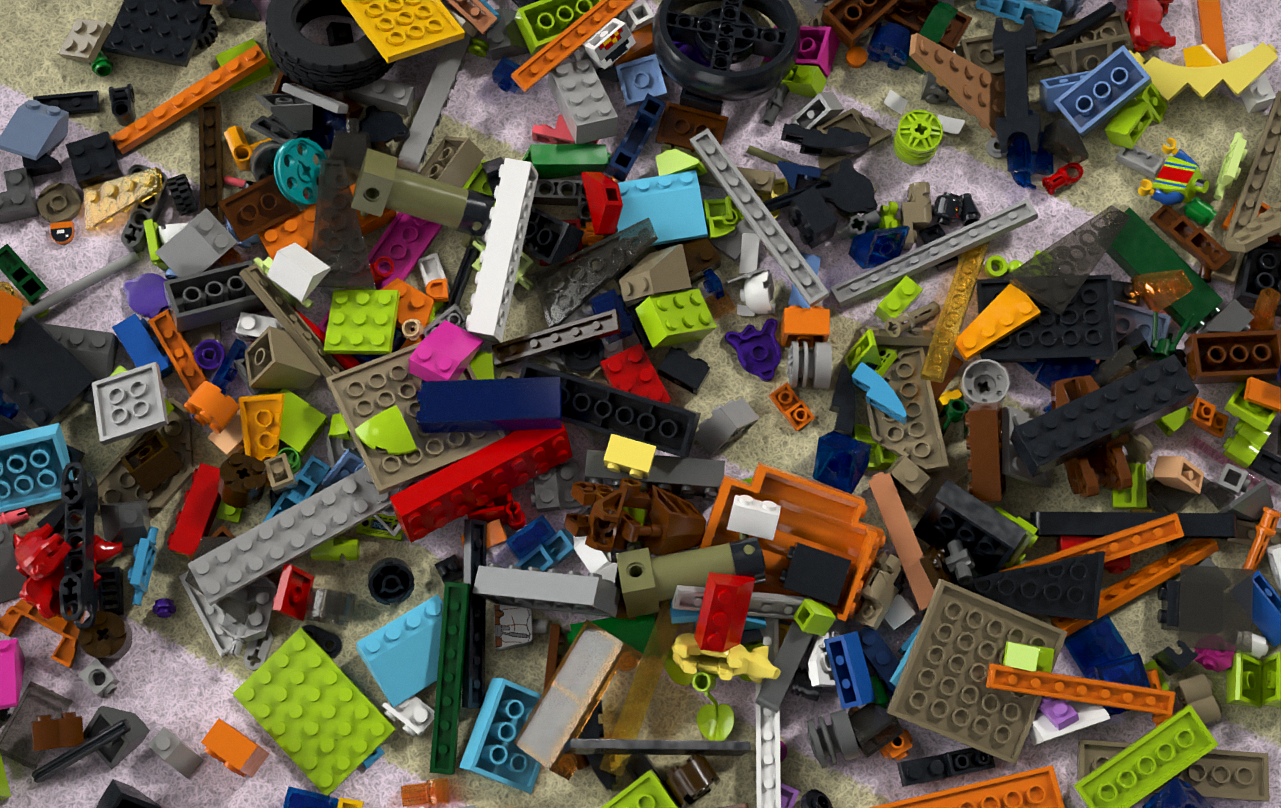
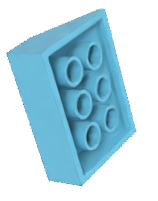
(670, 203)
(32, 467)
(405, 652)
(491, 743)

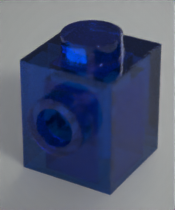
(502, 75)

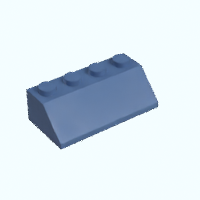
(1103, 91)

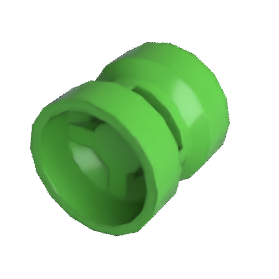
(292, 454)

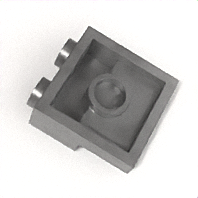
(555, 488)

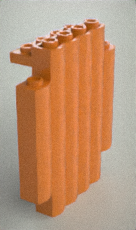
(810, 516)

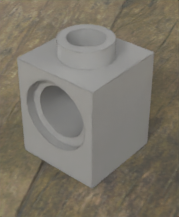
(92, 672)

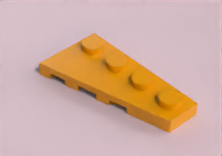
(998, 320)
(261, 425)

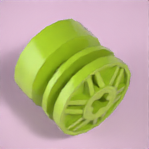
(917, 137)

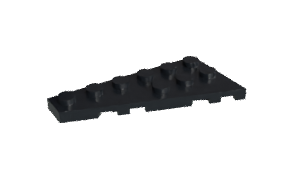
(1050, 588)

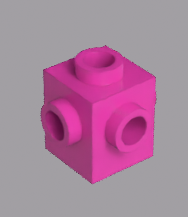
(1214, 660)

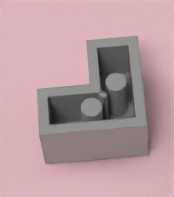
(725, 425)

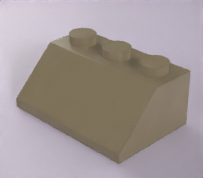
(453, 161)

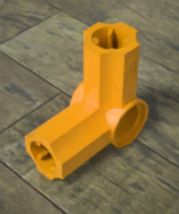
(239, 147)

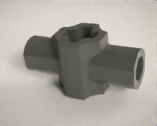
(847, 230)
(960, 562)

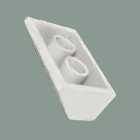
(1089, 715)

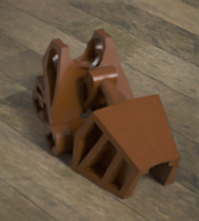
(1101, 465)
(673, 524)

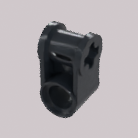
(123, 101)

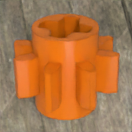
(589, 236)

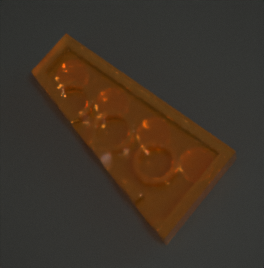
(1161, 288)

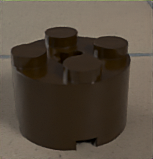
(241, 480)
(115, 646)
(691, 780)

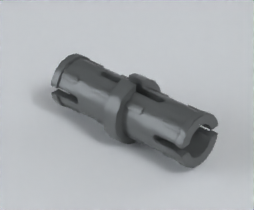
(775, 105)

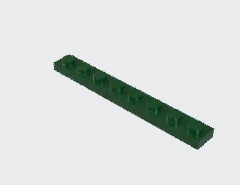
(449, 678)

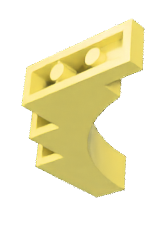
(1236, 74)

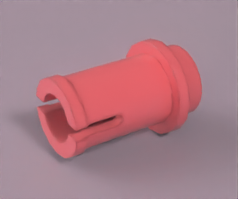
(13, 516)

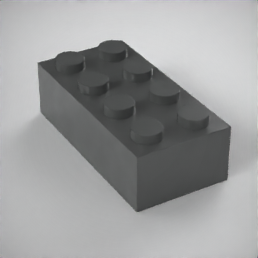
(210, 297)

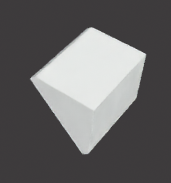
(297, 271)

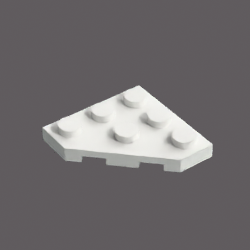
(819, 664)

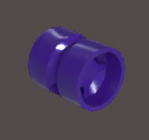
(209, 354)

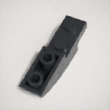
(833, 144)
(594, 730)
(944, 766)

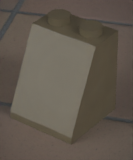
(657, 274)
(278, 362)

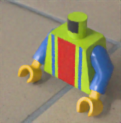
(1176, 180)

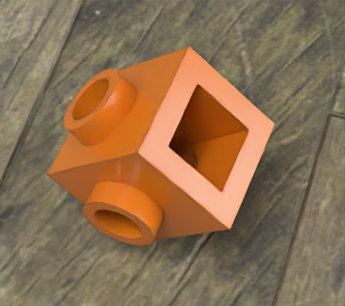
(898, 752)

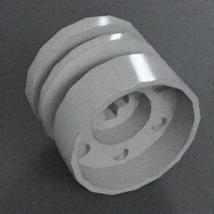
(810, 364)
(987, 374)

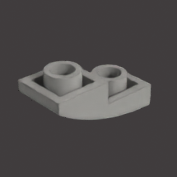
(452, 315)

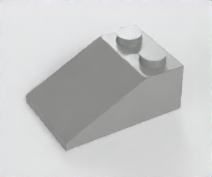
(196, 245)

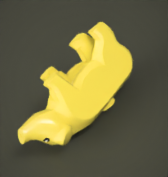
(725, 664)

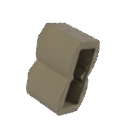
(1198, 693)

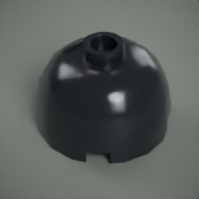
(390, 581)

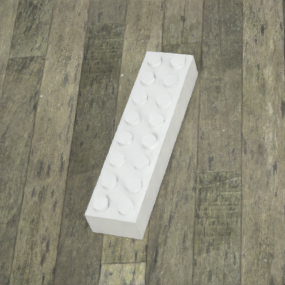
(503, 250)

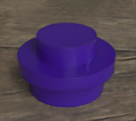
(164, 607)

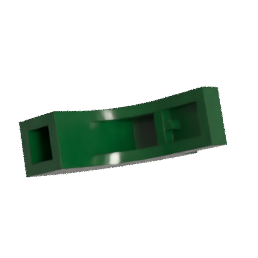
(935, 28)
(21, 275)

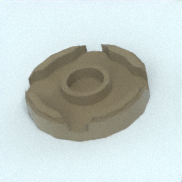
(65, 205)

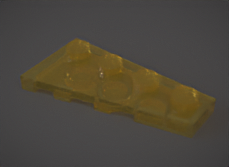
(118, 195)

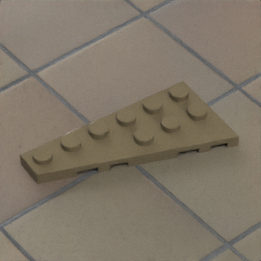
(1257, 231)

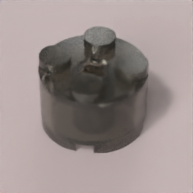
(331, 605)

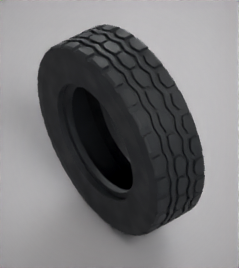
(315, 64)

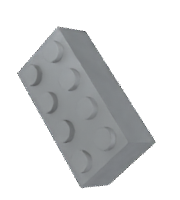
(583, 101)

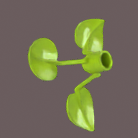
(712, 720)

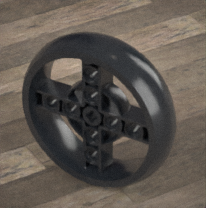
(726, 38)

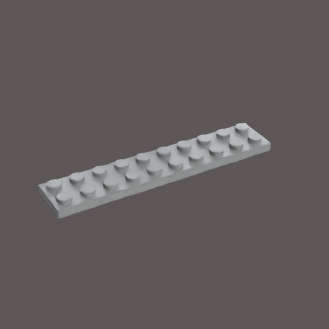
(289, 535)

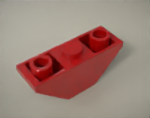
(603, 202)

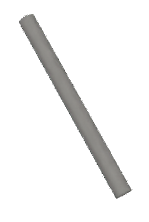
(78, 286)

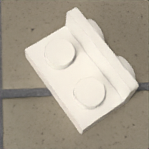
(413, 714)

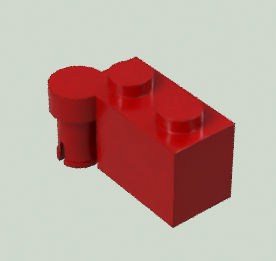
(501, 508)

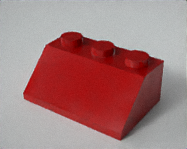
(723, 611)

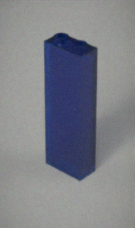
(490, 405)

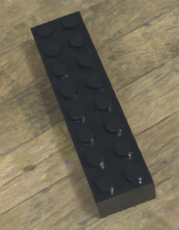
(621, 411)
(1103, 415)

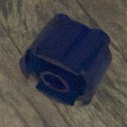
(890, 45)

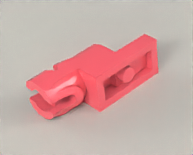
(559, 135)

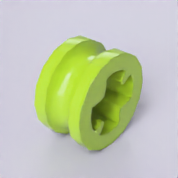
(478, 47)

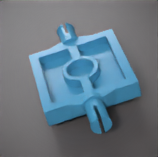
(141, 572)

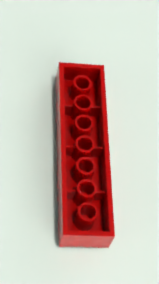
(478, 479)

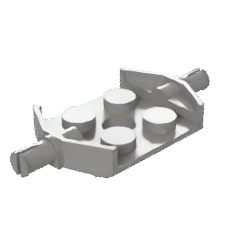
(258, 594)

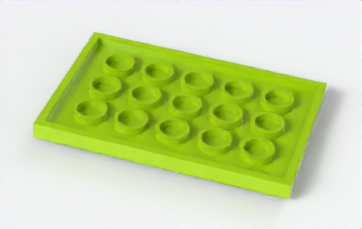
(314, 711)

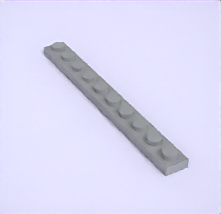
(759, 218)
(933, 253)

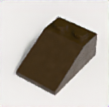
(699, 256)

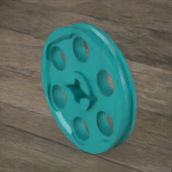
(294, 171)

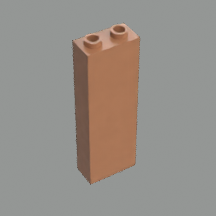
(902, 537)

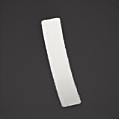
(898, 104)
(748, 263)

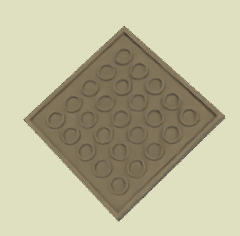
(386, 383)
(949, 668)

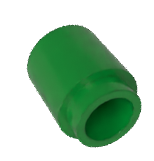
(1199, 211)
(879, 692)

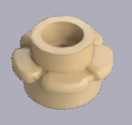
(408, 325)

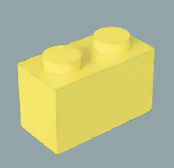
(629, 456)

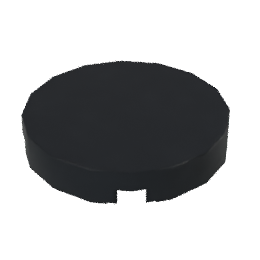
(583, 357)

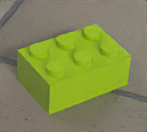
(675, 318)

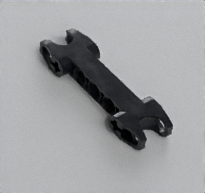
(1017, 122)
(78, 587)

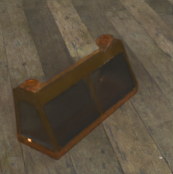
(574, 695)

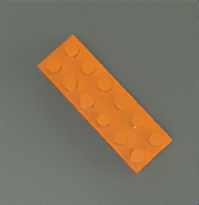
(300, 228)

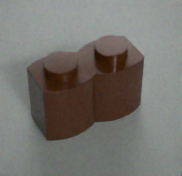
(57, 732)

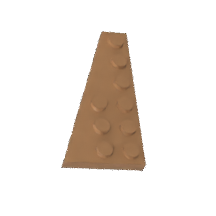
(967, 83)

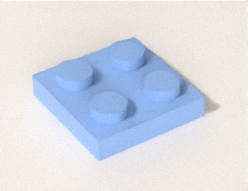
(640, 78)

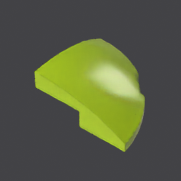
(721, 216)
(387, 432)
(879, 457)

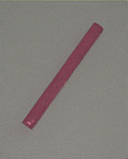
(1222, 459)

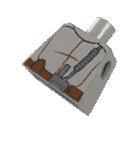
(515, 627)

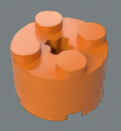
(211, 407)

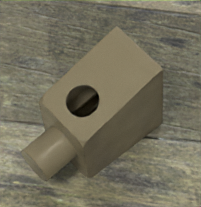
(909, 477)

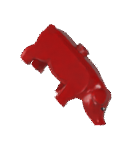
(1145, 26)
(39, 555)
(45, 593)

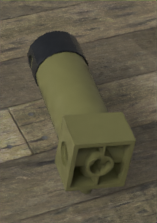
(389, 187)
(655, 579)

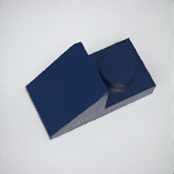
(793, 170)

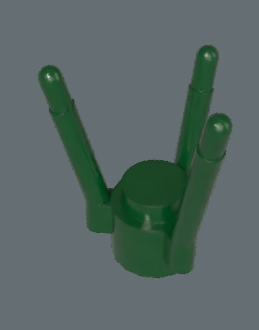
(1164, 347)
(955, 412)

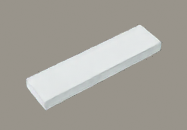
(211, 617)

